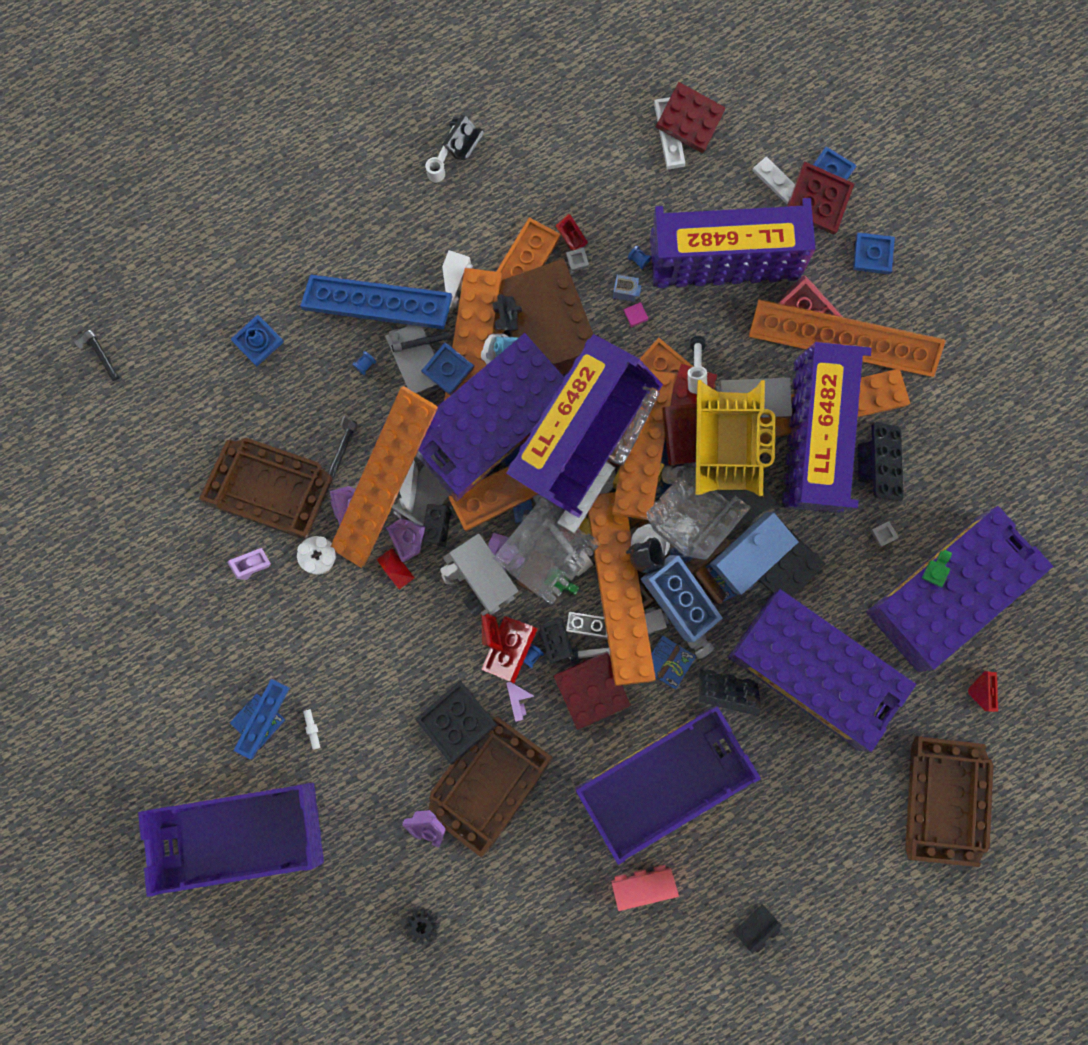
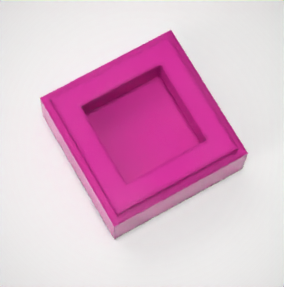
(635, 314)

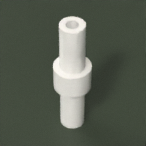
(311, 729)

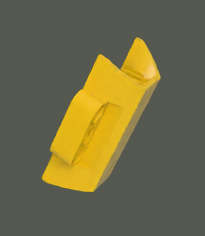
(730, 439)

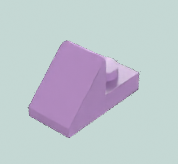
(248, 564)
(517, 694)

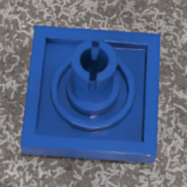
(257, 340)

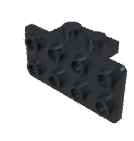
(882, 462)

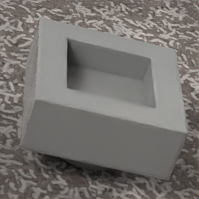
(577, 259)
(884, 534)

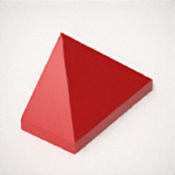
(571, 233)
(395, 568)
(490, 632)
(985, 691)

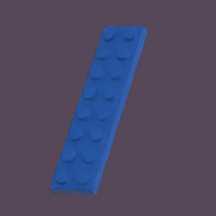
(377, 301)

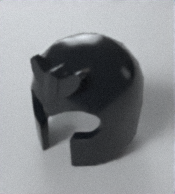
(647, 555)

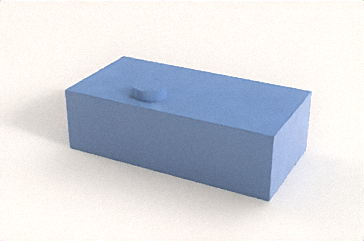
(754, 552)
(682, 599)

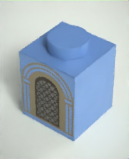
(626, 288)

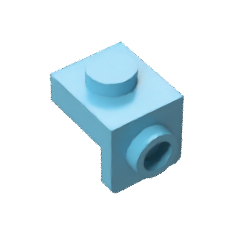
(502, 343)

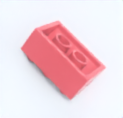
(644, 887)

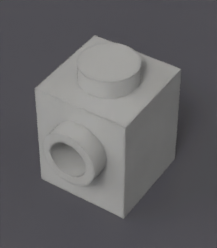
(655, 620)

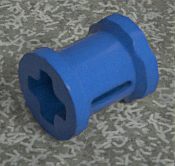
(639, 257)
(364, 363)
(532, 655)

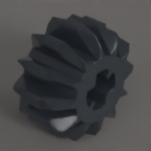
(429, 930)

